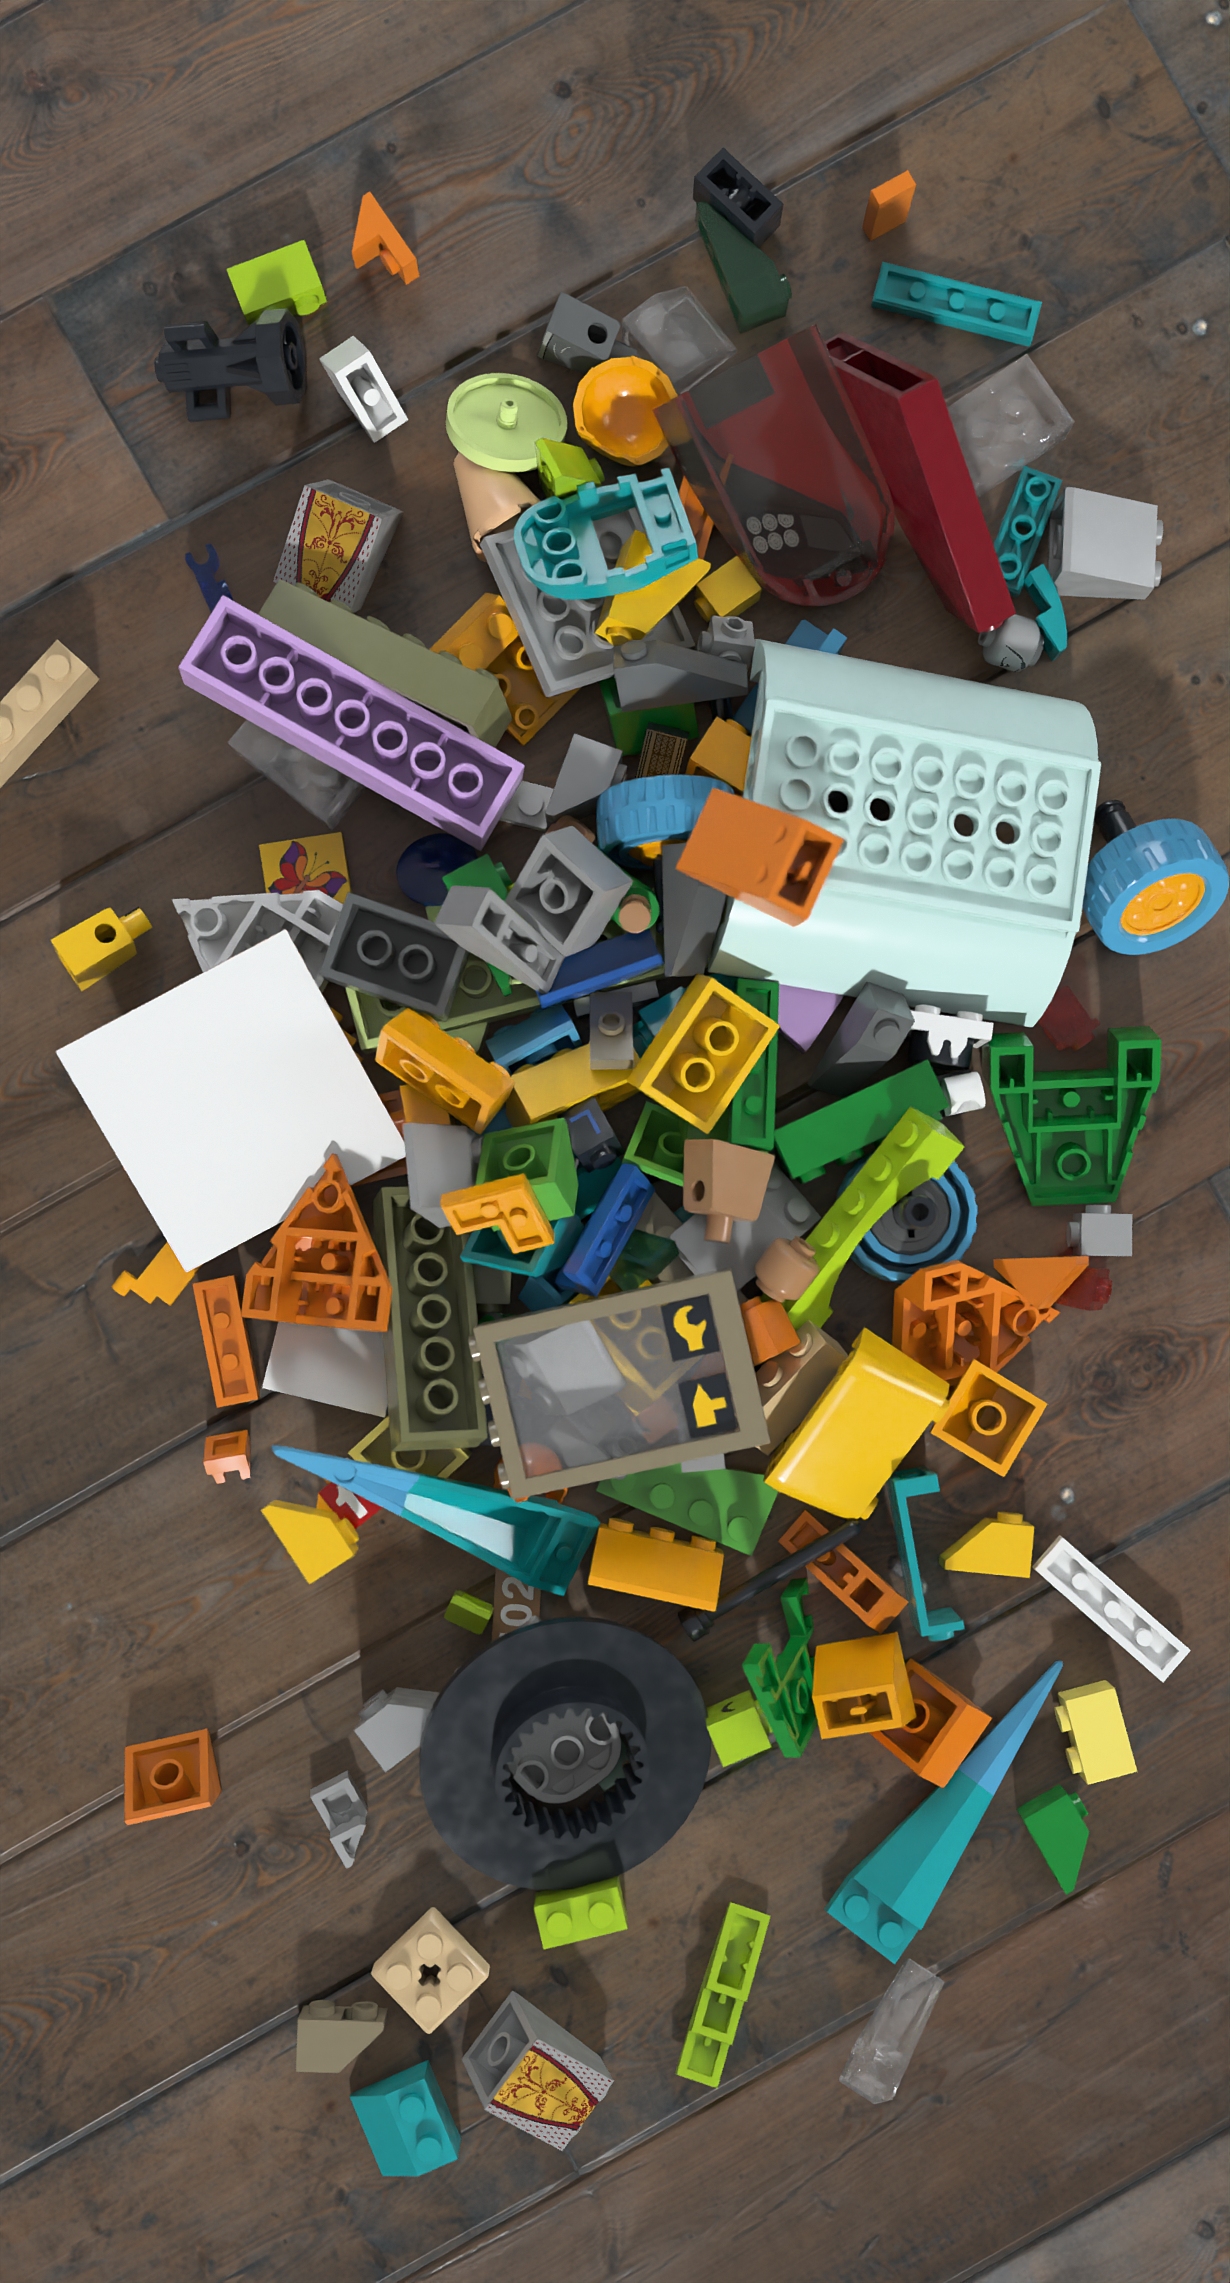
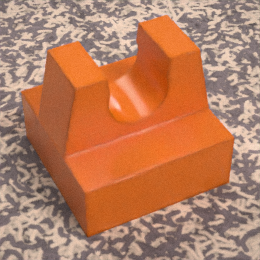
(227, 1453)

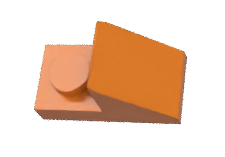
(378, 236)

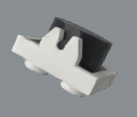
(946, 1039)

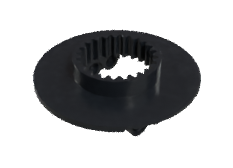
(522, 1681)

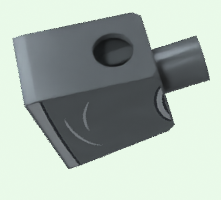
(581, 336)

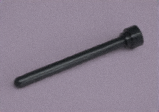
(698, 1621)

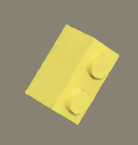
(1095, 1732)

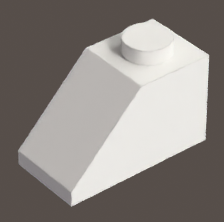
(363, 388)

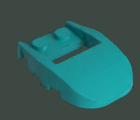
(563, 551)

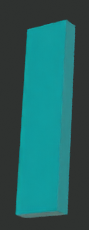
(956, 304)

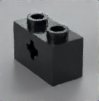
(738, 197)

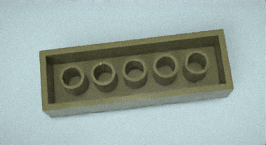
(400, 663)
(431, 1315)

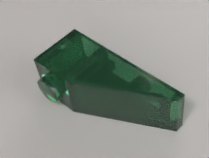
(744, 272)

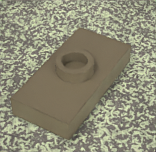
(611, 1030)

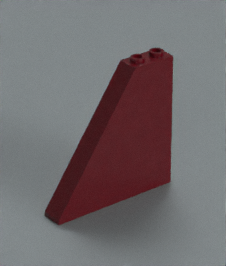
(927, 479)

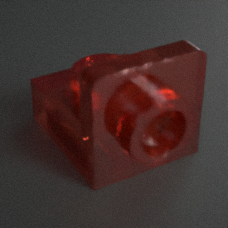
(1067, 1021)
(1088, 1290)

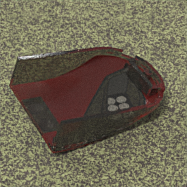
(786, 471)

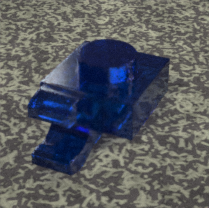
(205, 576)

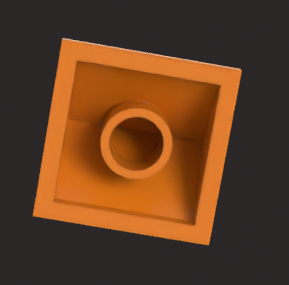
(170, 1777)

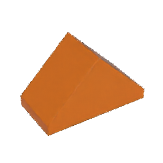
(1041, 1278)

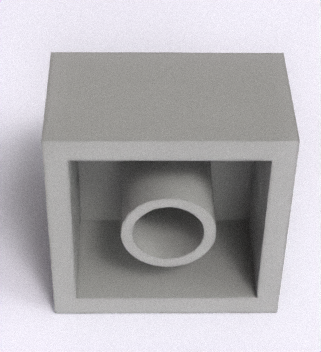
(568, 890)

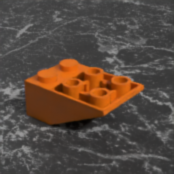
(760, 856)

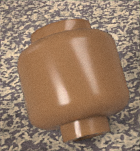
(786, 1268)

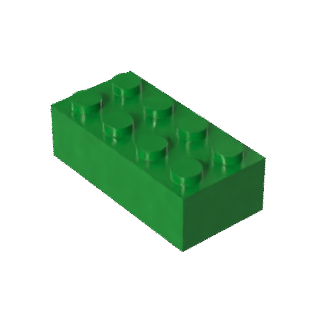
(855, 1121)

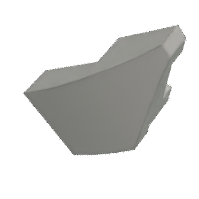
(343, 1813)

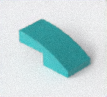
(1052, 618)

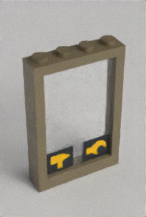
(619, 1384)

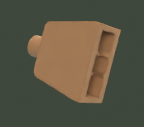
(724, 1184)

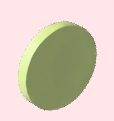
(500, 418)

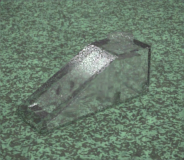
(892, 2034)

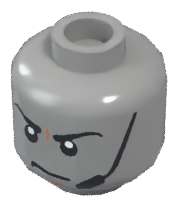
(1013, 644)

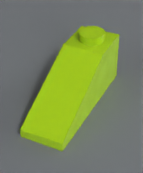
(564, 468)

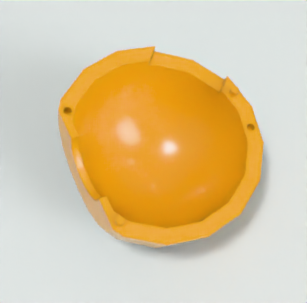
(616, 409)

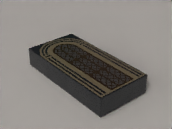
(662, 751)

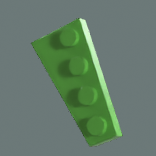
(713, 1503)

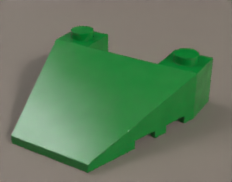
(1073, 1126)

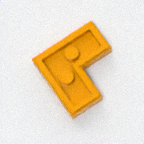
(502, 1203)

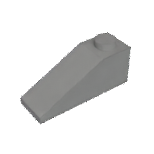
(498, 935)

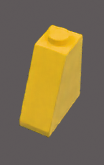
(638, 612)

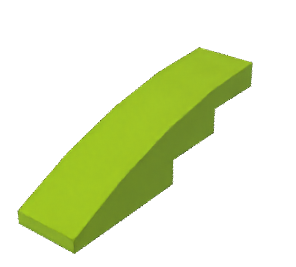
(722, 1994)

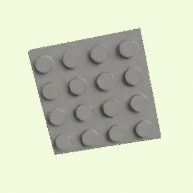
(561, 631)

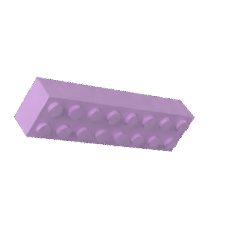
(351, 722)

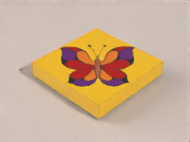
(307, 866)

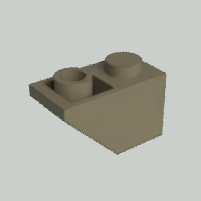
(335, 2034)

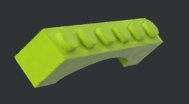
(906, 1158)

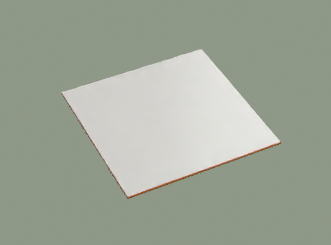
(232, 1099)

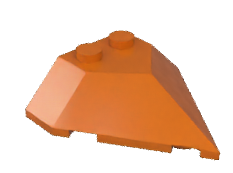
(322, 1264)
(959, 1315)

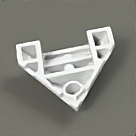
(234, 923)

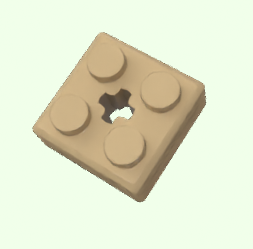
(430, 1942)

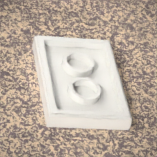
(329, 1366)

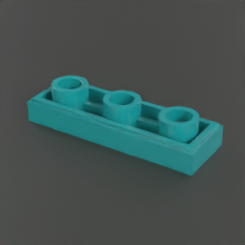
(1030, 509)

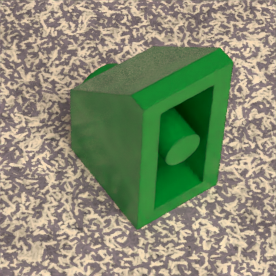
(1058, 1831)

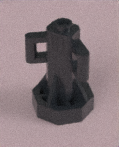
(263, 356)

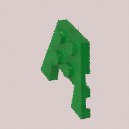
(787, 1685)

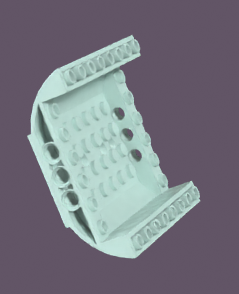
(908, 895)

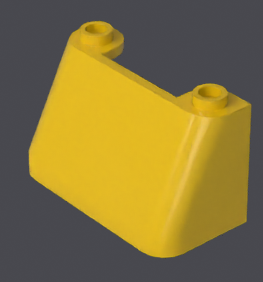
(858, 1430)

